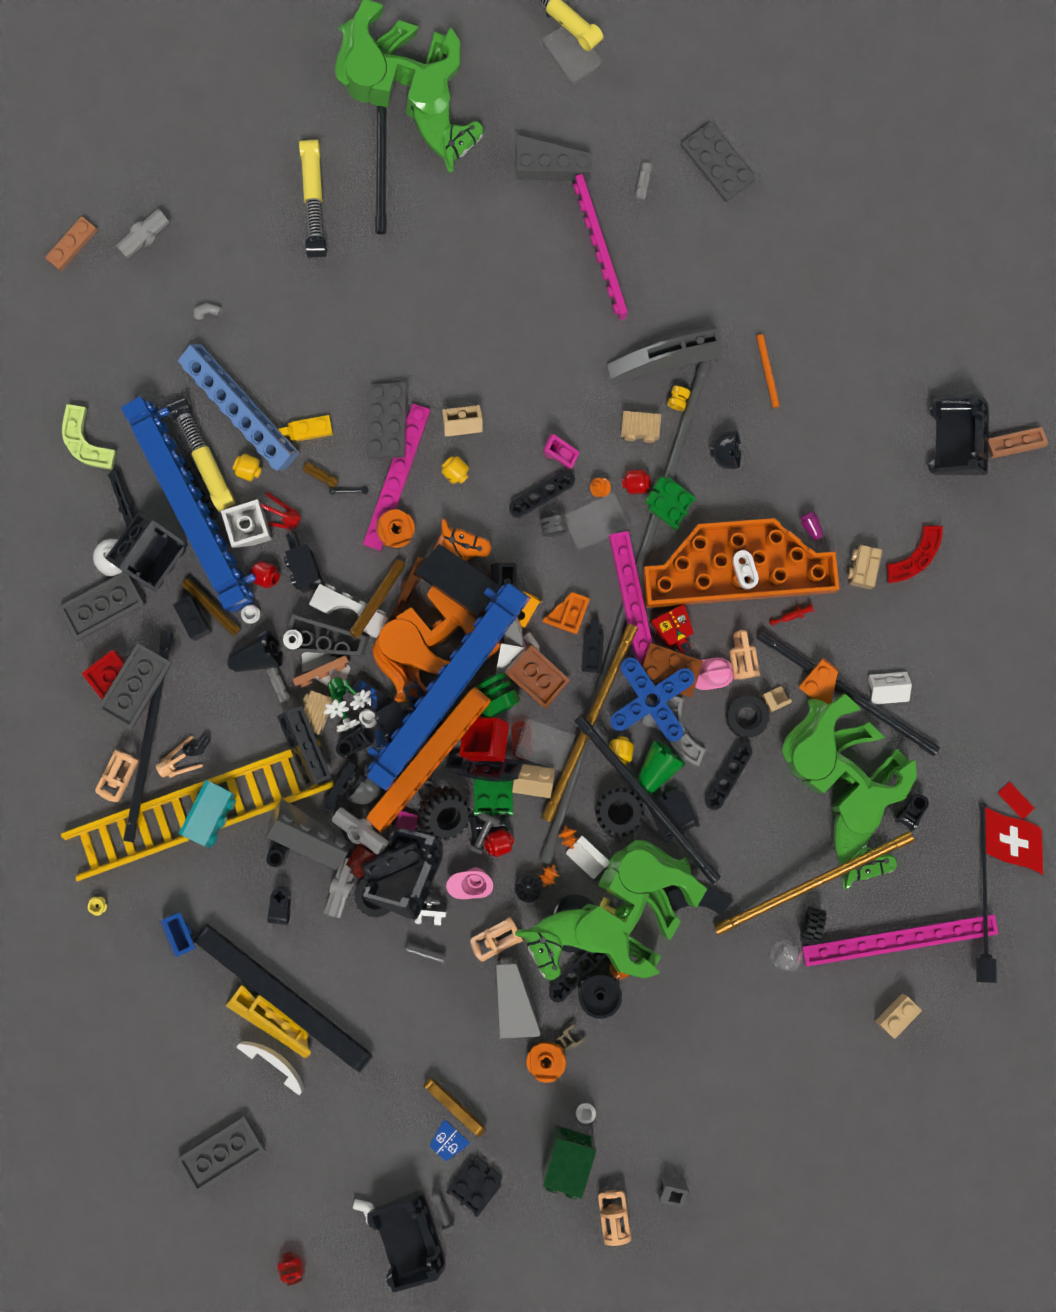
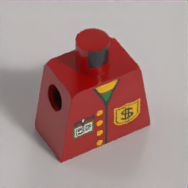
(674, 628)

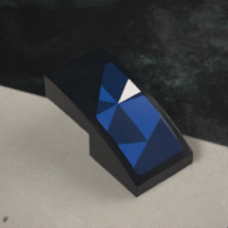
(378, 699)

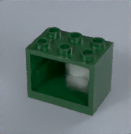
(568, 1162)

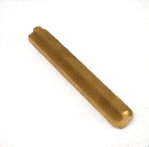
(210, 606)

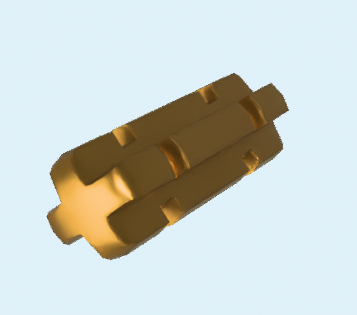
(320, 475)

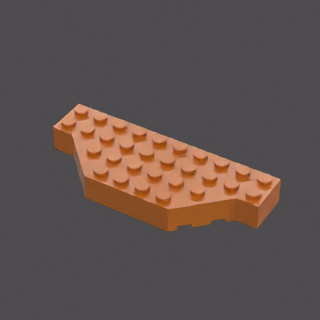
(705, 573)

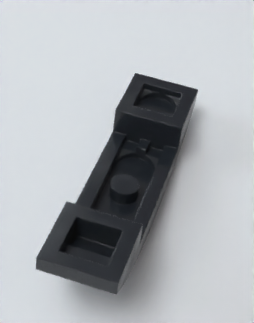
(484, 770)

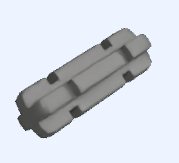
(643, 181)
(278, 684)

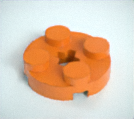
(400, 519)
(538, 1068)

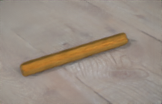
(377, 598)

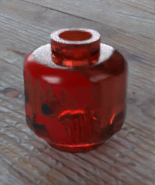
(291, 1268)

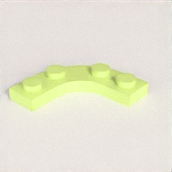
(76, 443)

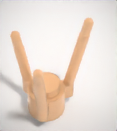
(167, 766)

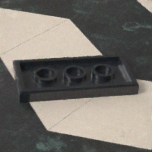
(457, 580)

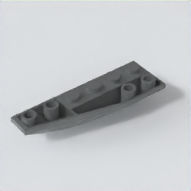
(669, 353)

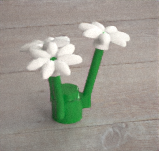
(338, 689)

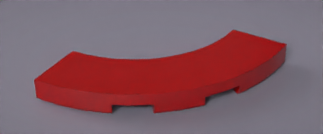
(921, 557)

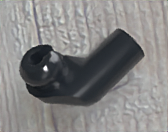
(196, 749)

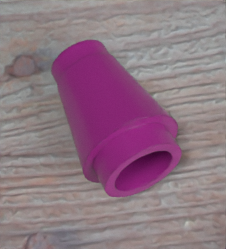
(812, 525)

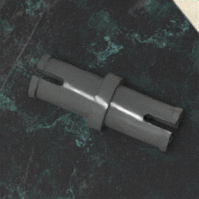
(425, 953)

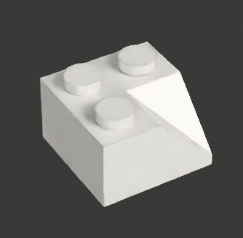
(246, 524)

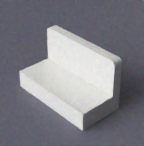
(890, 687)
(588, 857)

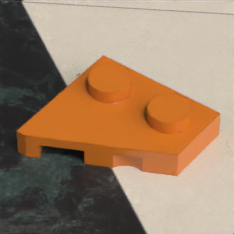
(569, 613)
(821, 681)

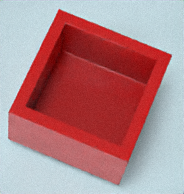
(485, 740)

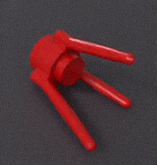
(290, 518)

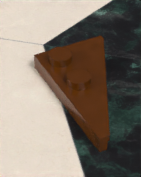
(408, 588)

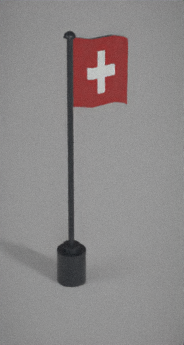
(1013, 843)

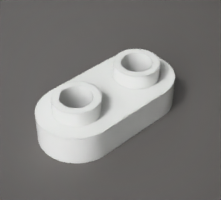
(747, 569)

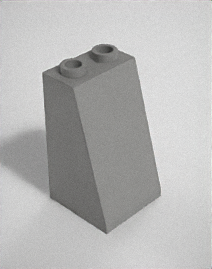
(514, 1003)

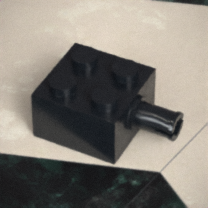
(302, 564)

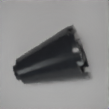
(257, 654)

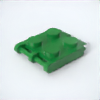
(669, 501)
(493, 795)

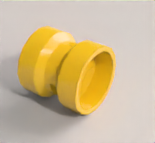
(678, 398)

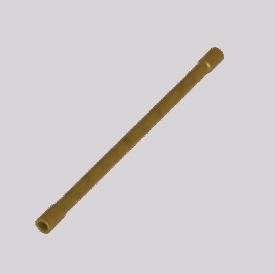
(626, 640)
(896, 843)

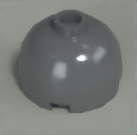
(363, 788)

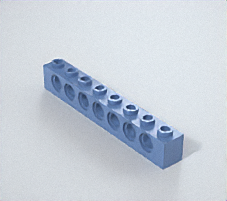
(285, 452)

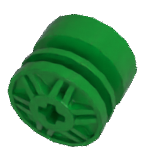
(497, 694)

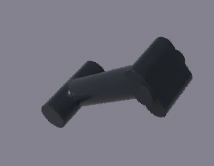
(475, 826)

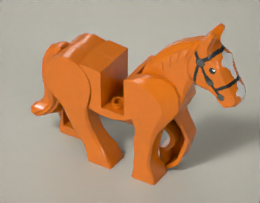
(407, 641)

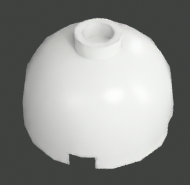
(99, 556)

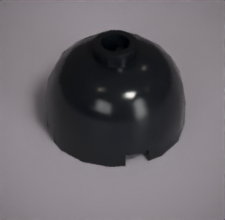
(727, 450)

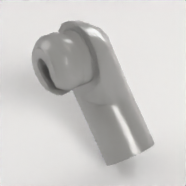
(202, 309)

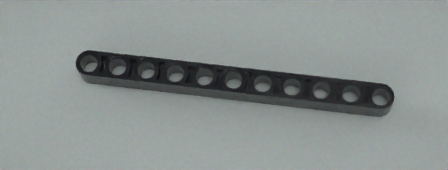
(283, 998)

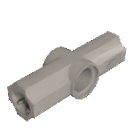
(142, 233)
(360, 831)
(339, 890)

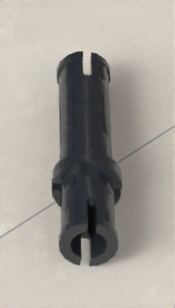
(125, 506)

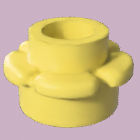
(92, 905)

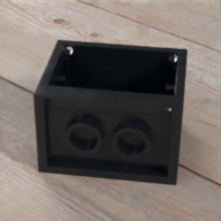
(146, 551)

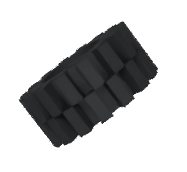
(813, 925)

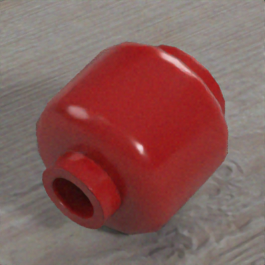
(636, 481)
(266, 574)
(498, 843)

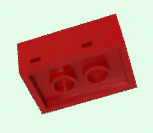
(104, 672)

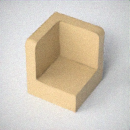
(775, 699)

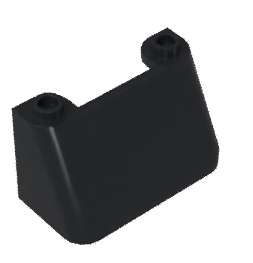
(961, 435)
(408, 887)
(409, 1241)

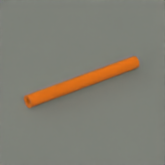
(768, 371)

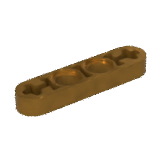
(455, 1107)

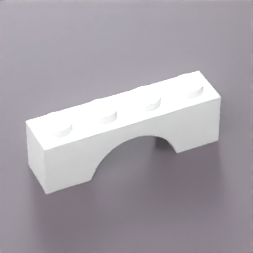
(327, 601)

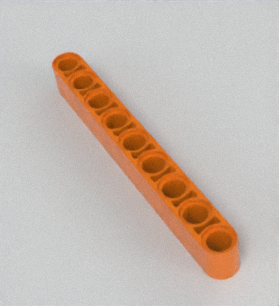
(428, 759)

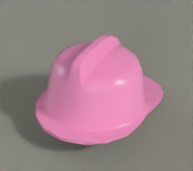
(714, 674)
(470, 884)

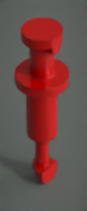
(792, 615)

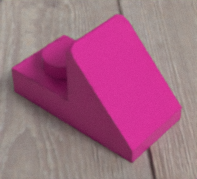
(560, 451)

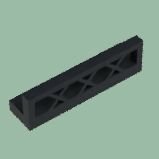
(304, 746)

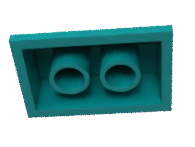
(208, 814)

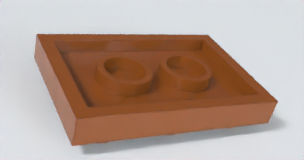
(662, 662)
(537, 676)

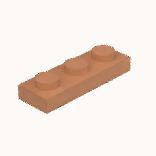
(71, 243)
(1017, 442)
(322, 671)

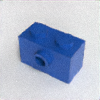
(177, 934)

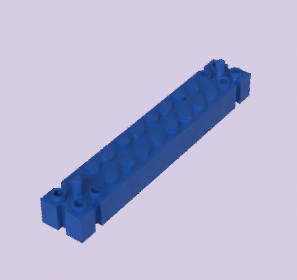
(188, 505)
(452, 681)

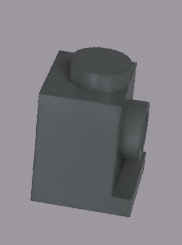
(672, 1191)

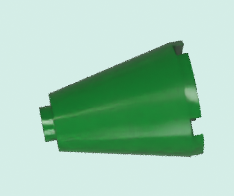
(659, 767)

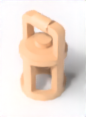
(749, 653)
(114, 780)
(491, 942)
(614, 1213)

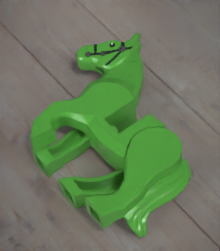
(371, 72)
(815, 757)
(634, 878)

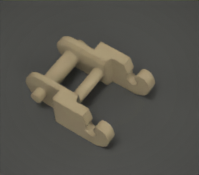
(573, 1043)

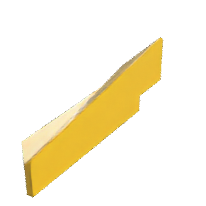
(270, 1020)

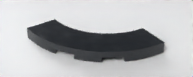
(712, 899)

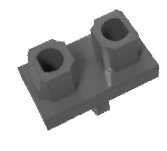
(432, 908)

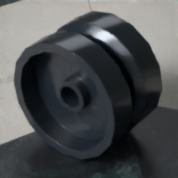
(591, 986)

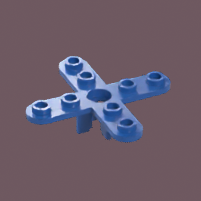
(659, 710)

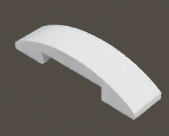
(293, 1081)

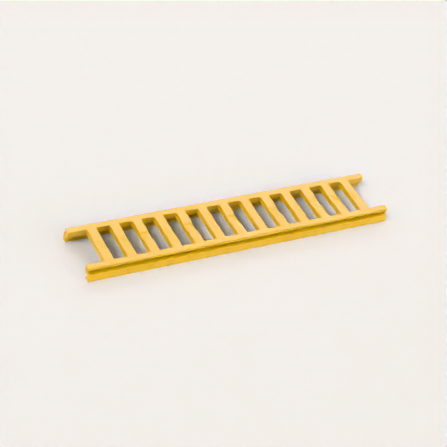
(174, 797)

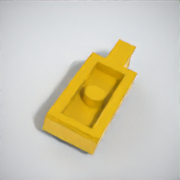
(308, 429)

